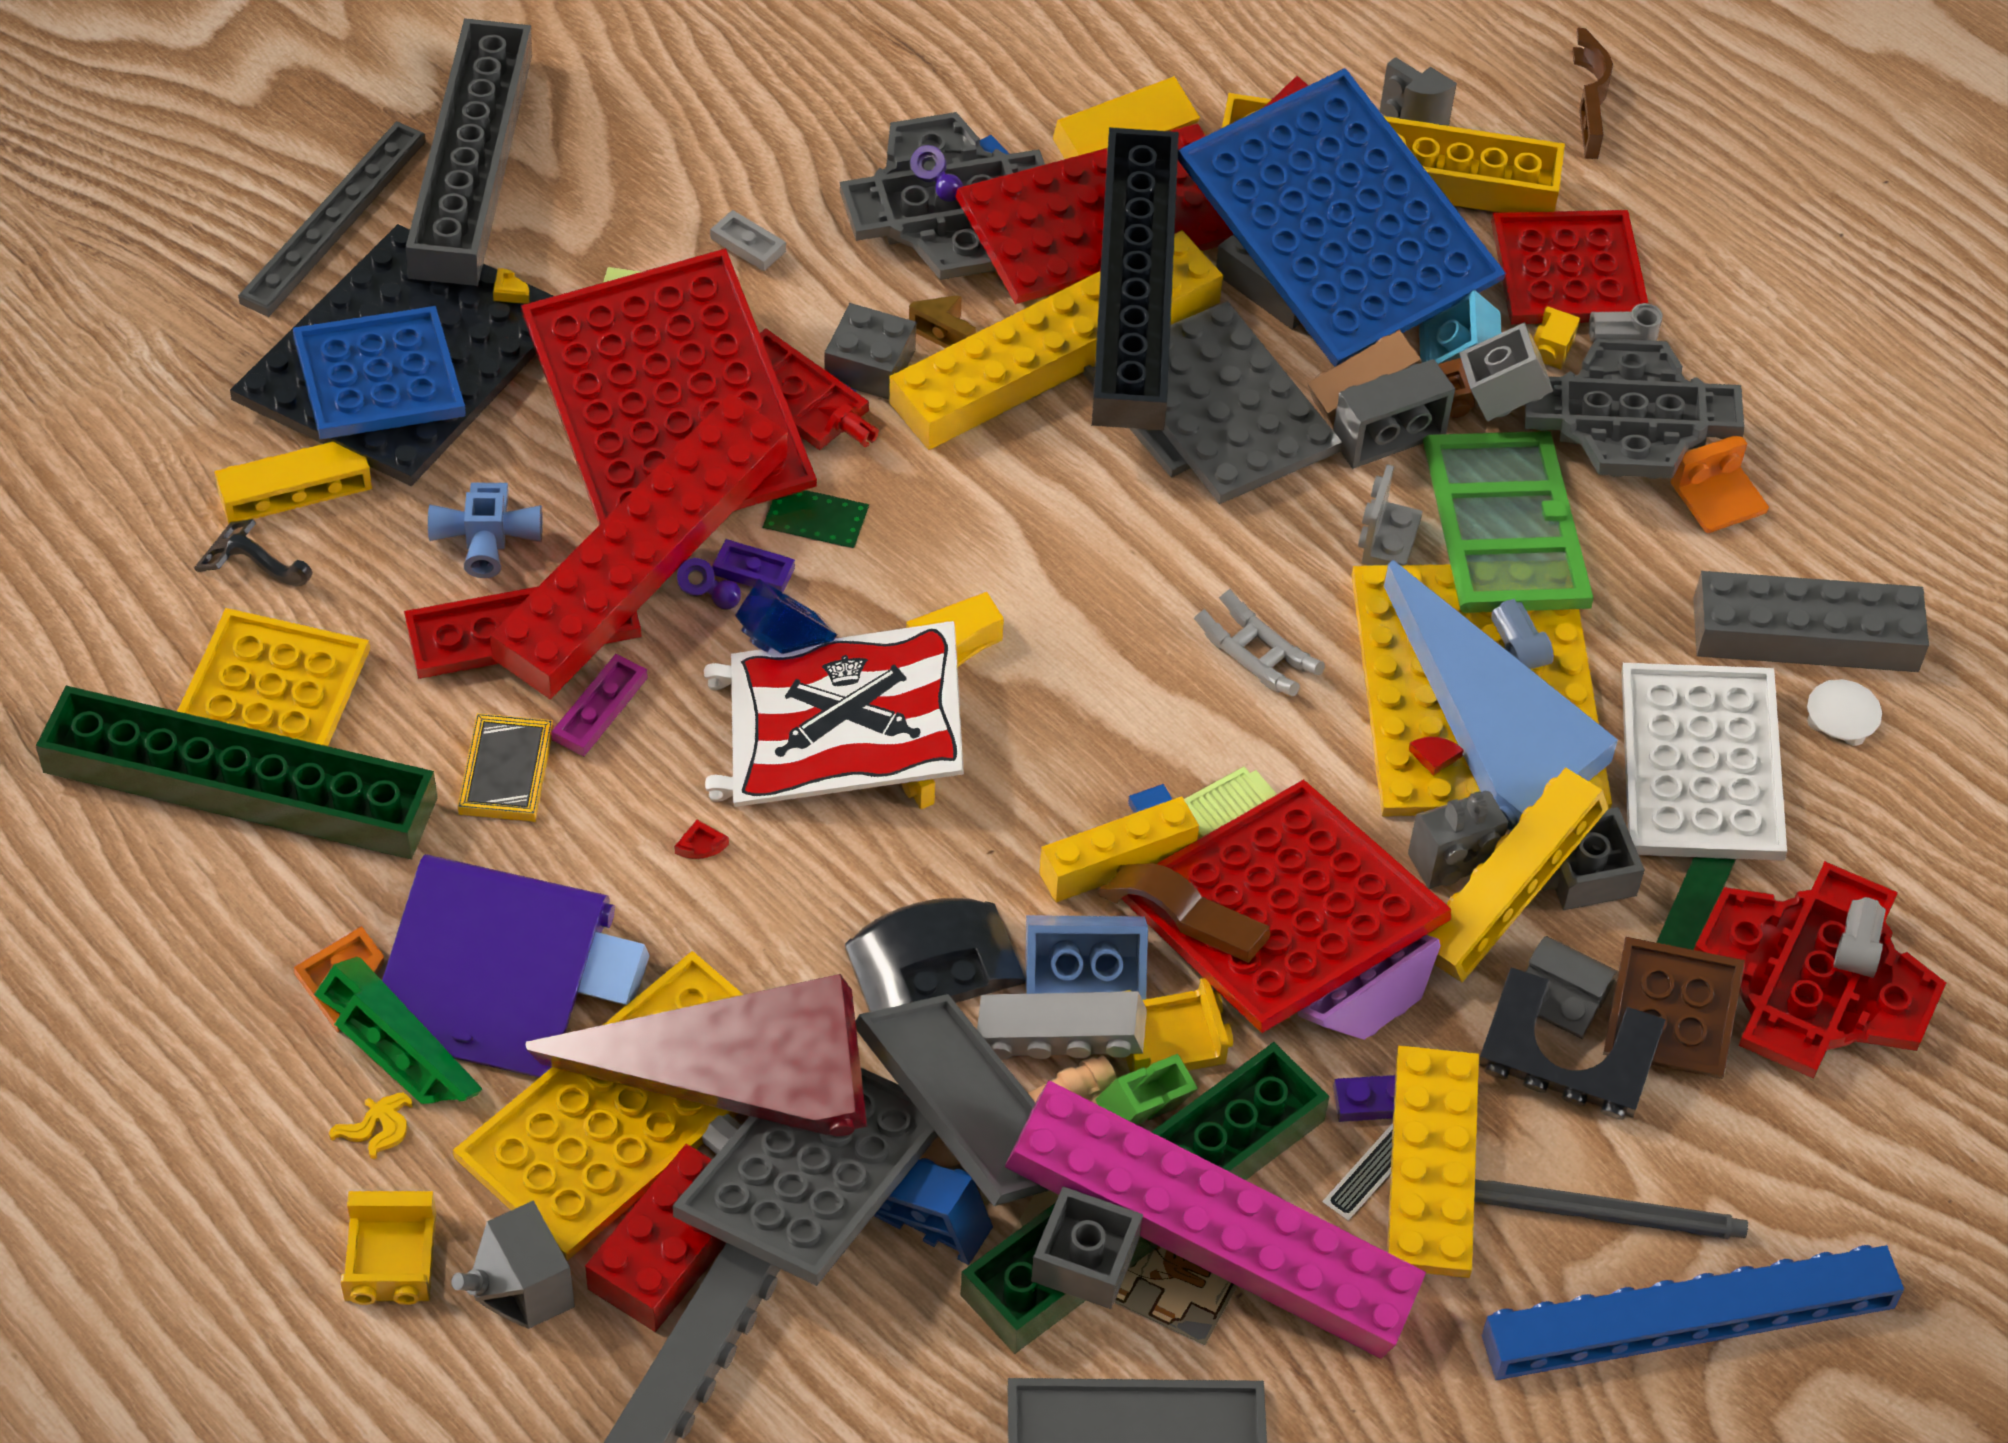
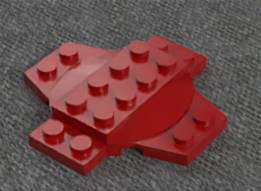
(1789, 976)

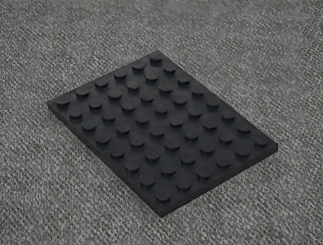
(482, 335)

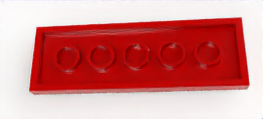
(458, 633)

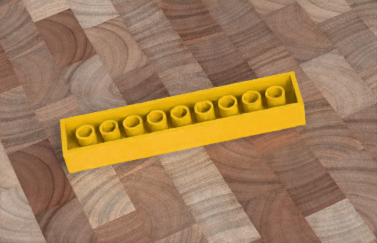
(1468, 164)
(1028, 352)

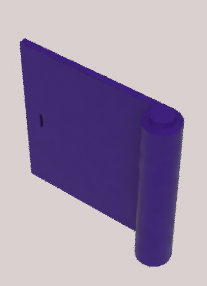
(492, 959)

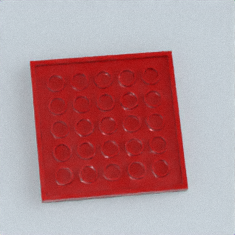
(1321, 888)

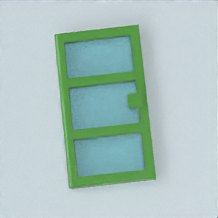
(1507, 521)

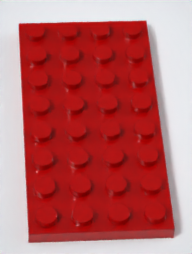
(1048, 220)

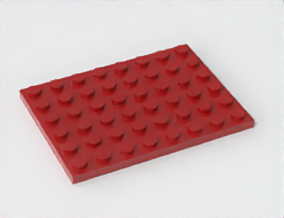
(647, 363)

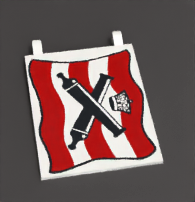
(841, 715)

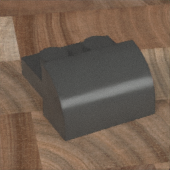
(1417, 95)
(1575, 985)

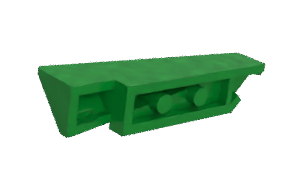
(393, 1035)

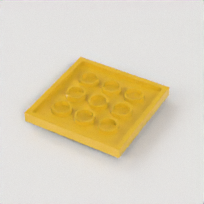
(276, 676)

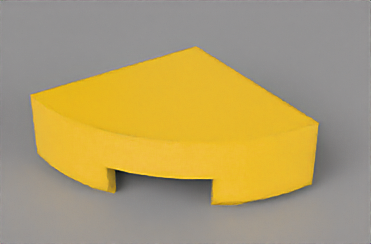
(510, 288)

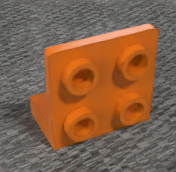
(1717, 486)

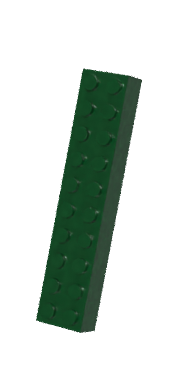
(238, 772)
(1233, 1125)

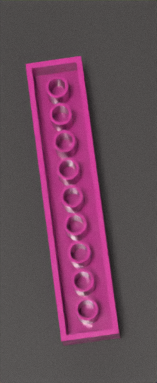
(1219, 1220)

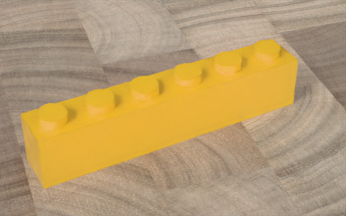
(1517, 871)

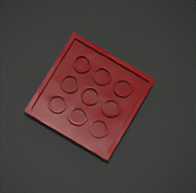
(1568, 263)

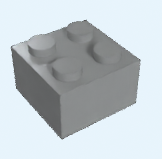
(1506, 372)

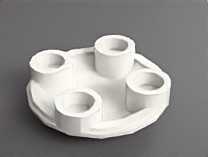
(1844, 711)

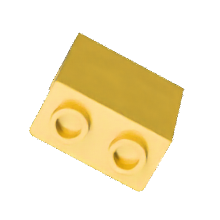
(1185, 1026)
(389, 1246)

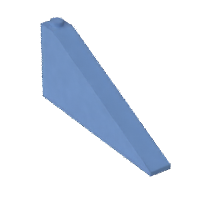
(1501, 712)

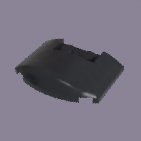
(933, 952)

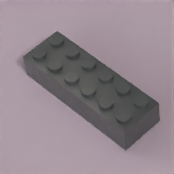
(1810, 621)

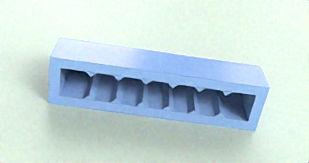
(614, 969)

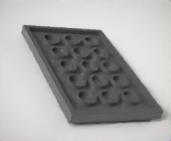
(1237, 408)
(806, 1193)

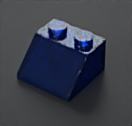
(781, 621)

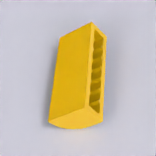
(1154, 107)

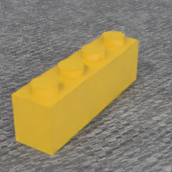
(291, 481)
(1094, 855)

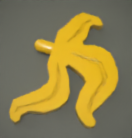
(386, 1113)

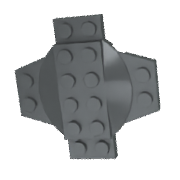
(909, 209)
(1636, 409)

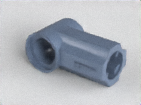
(1521, 636)

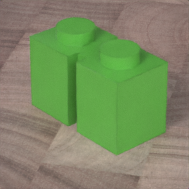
(1149, 1091)

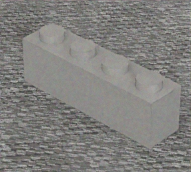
(1063, 1024)

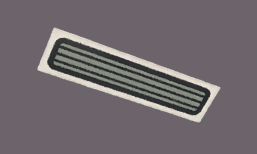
(1363, 1178)

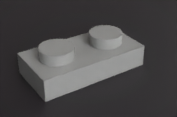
(748, 240)

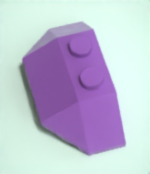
(1378, 993)

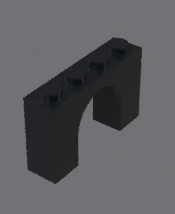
(1611, 1084)

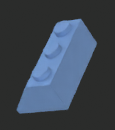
(1086, 954)

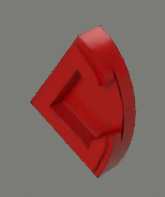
(1435, 753)
(701, 842)

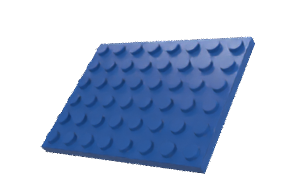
(1340, 216)

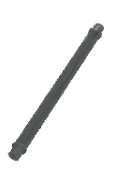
(1609, 1209)

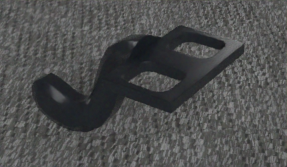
(295, 574)

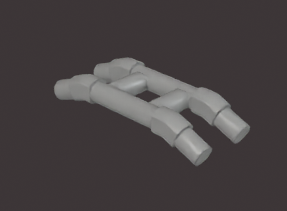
(1251, 629)

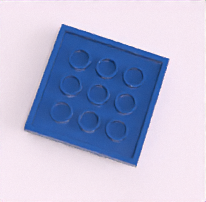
(378, 372)

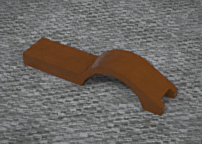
(1597, 61)
(1190, 911)

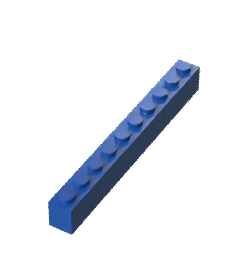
(1691, 1311)

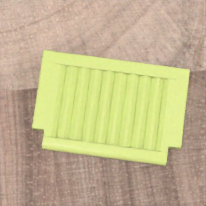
(1228, 799)

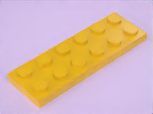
(1434, 1160)

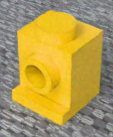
(1556, 336)

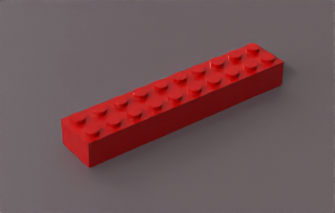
(638, 546)

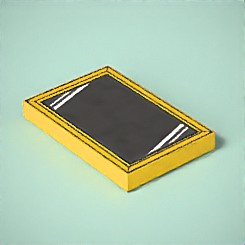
(505, 767)

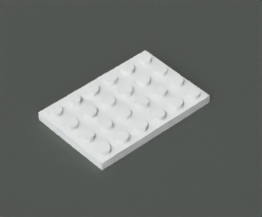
(1703, 761)

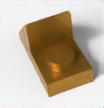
(940, 320)

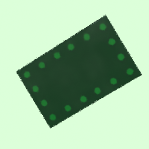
(817, 517)

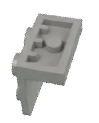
(1390, 526)

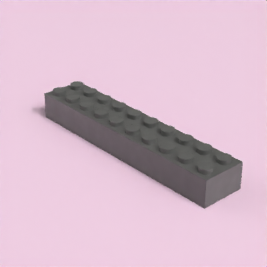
(469, 153)

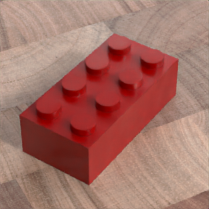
(651, 1254)

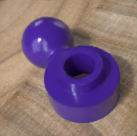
(946, 184)
(724, 594)

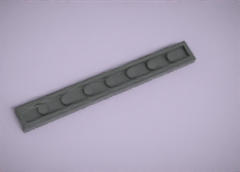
(331, 219)

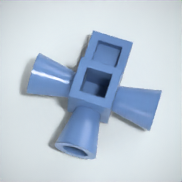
(485, 526)

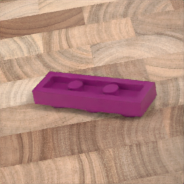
(599, 705)

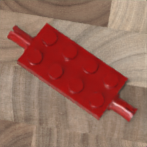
(817, 399)

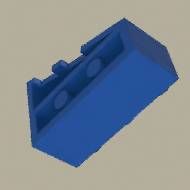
(940, 1205)

